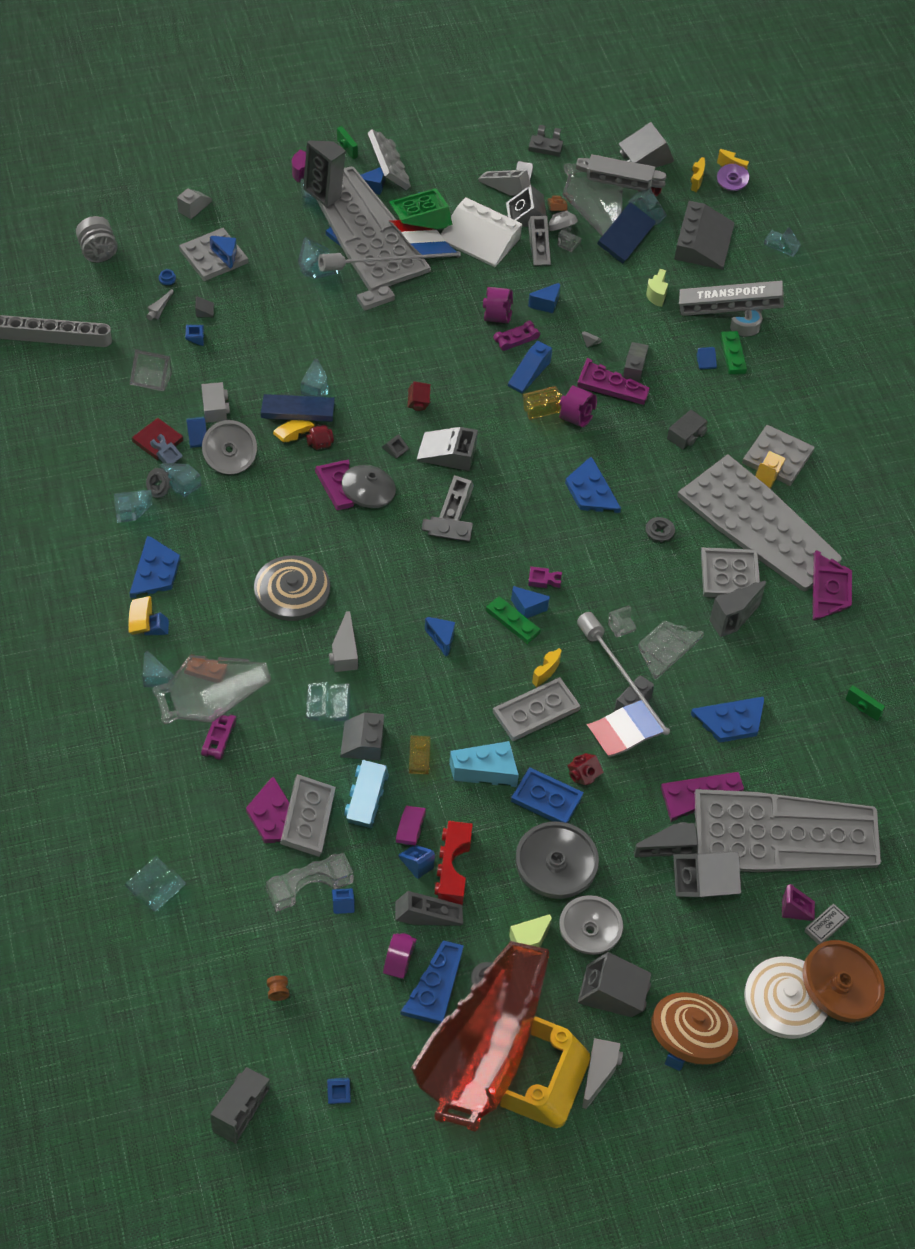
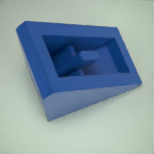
(375, 180)
(224, 248)
(545, 298)
(196, 431)
(529, 602)
(441, 633)
(418, 860)

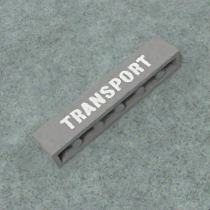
(731, 298)

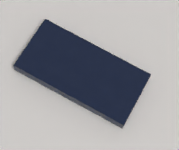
(626, 232)
(297, 407)

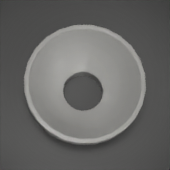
(562, 220)

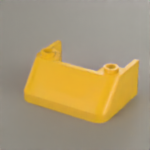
(553, 1103)

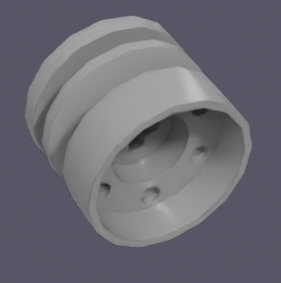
(96, 239)

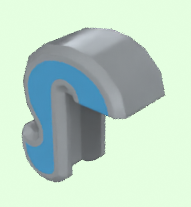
(749, 324)

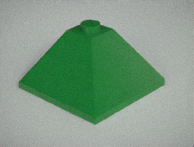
(423, 209)

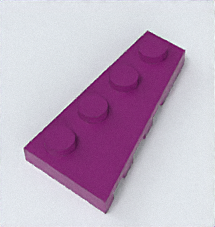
(613, 384)
(680, 795)

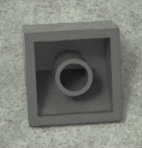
(526, 204)
(363, 737)

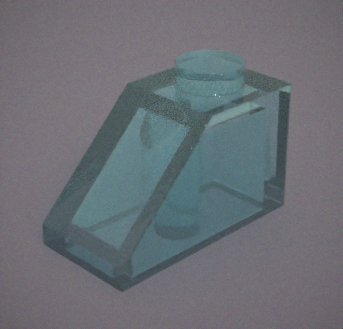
(315, 381)

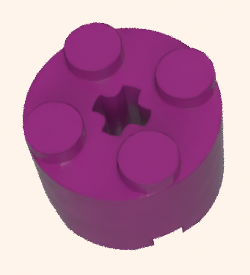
(498, 305)
(577, 406)

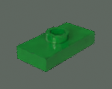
(347, 142)
(865, 703)

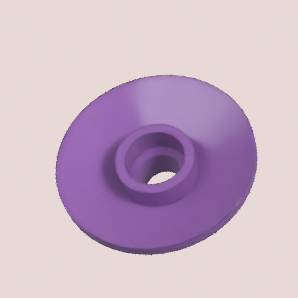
(733, 177)

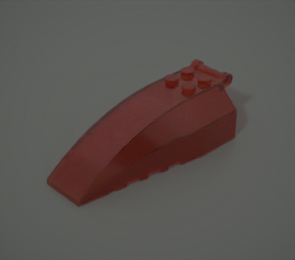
(482, 1043)

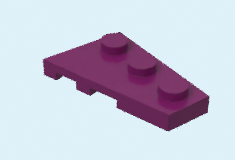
(331, 478)

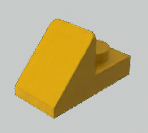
(770, 468)

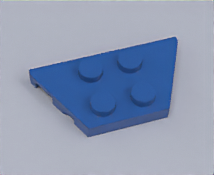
(591, 489)
(155, 569)
(731, 719)

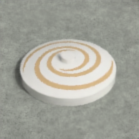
(780, 1001)

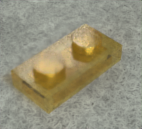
(419, 754)

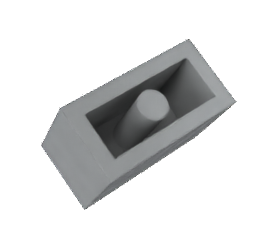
(214, 402)

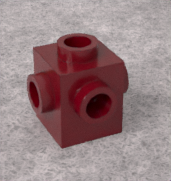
(585, 769)

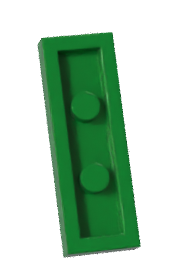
(733, 352)
(513, 620)

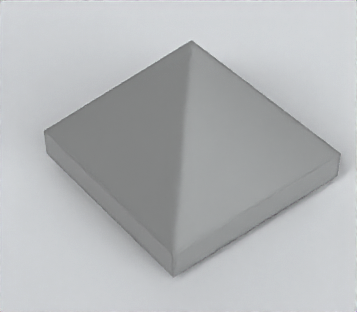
(590, 339)

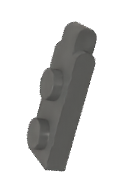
(448, 528)

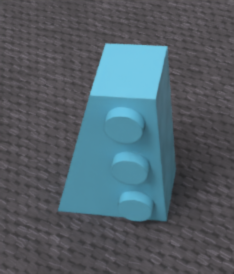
(485, 763)

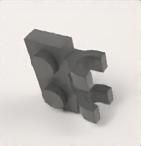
(546, 145)

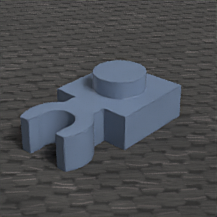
(166, 453)

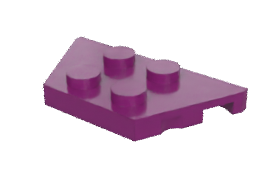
(830, 586)
(269, 812)

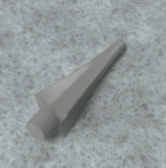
(156, 308)

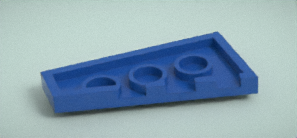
(433, 992)

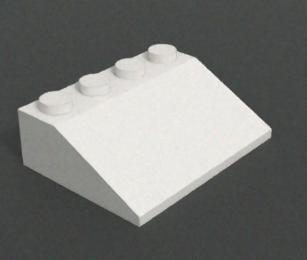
(482, 232)

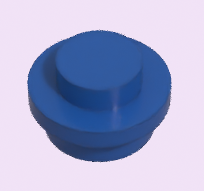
(167, 277)

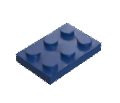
(547, 796)

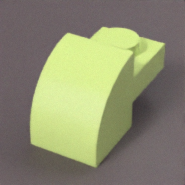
(657, 288)

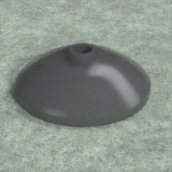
(368, 486)

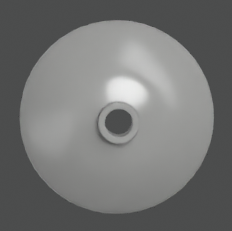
(233, 435)
(595, 915)

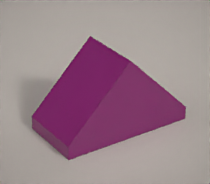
(797, 905)

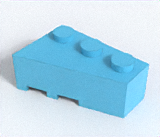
(366, 793)

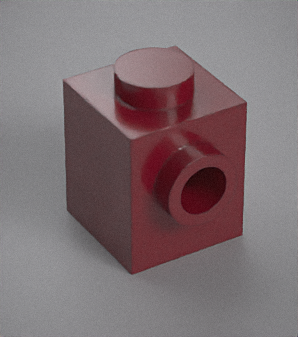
(419, 396)

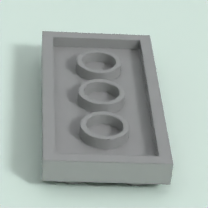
(389, 159)
(536, 709)
(308, 815)

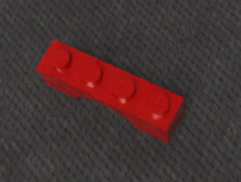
(457, 841)

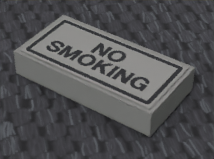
(826, 924)

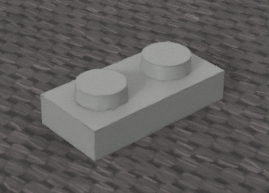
(375, 298)

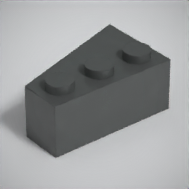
(239, 1104)

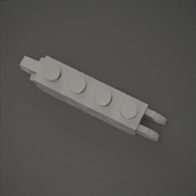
(621, 173)

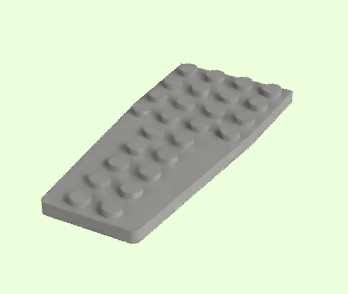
(365, 232)
(757, 520)
(786, 831)

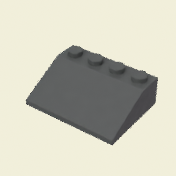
(704, 236)

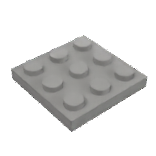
(204, 260)
(792, 449)
(728, 570)

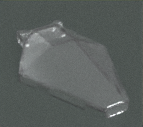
(593, 200)
(209, 687)

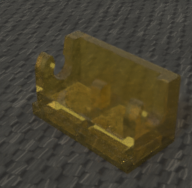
(542, 402)

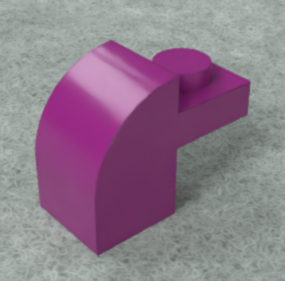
(298, 165)
(399, 955)

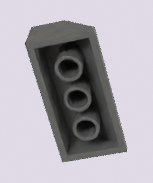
(324, 171)

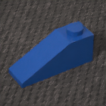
(532, 365)

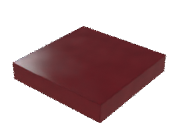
(151, 432)

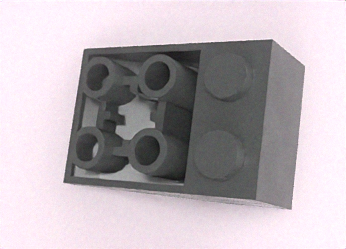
(449, 447)
(734, 608)

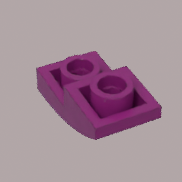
(410, 825)

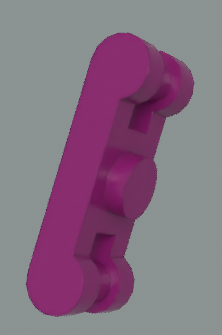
(516, 336)
(218, 735)

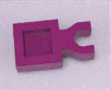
(541, 577)

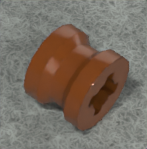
(277, 988)

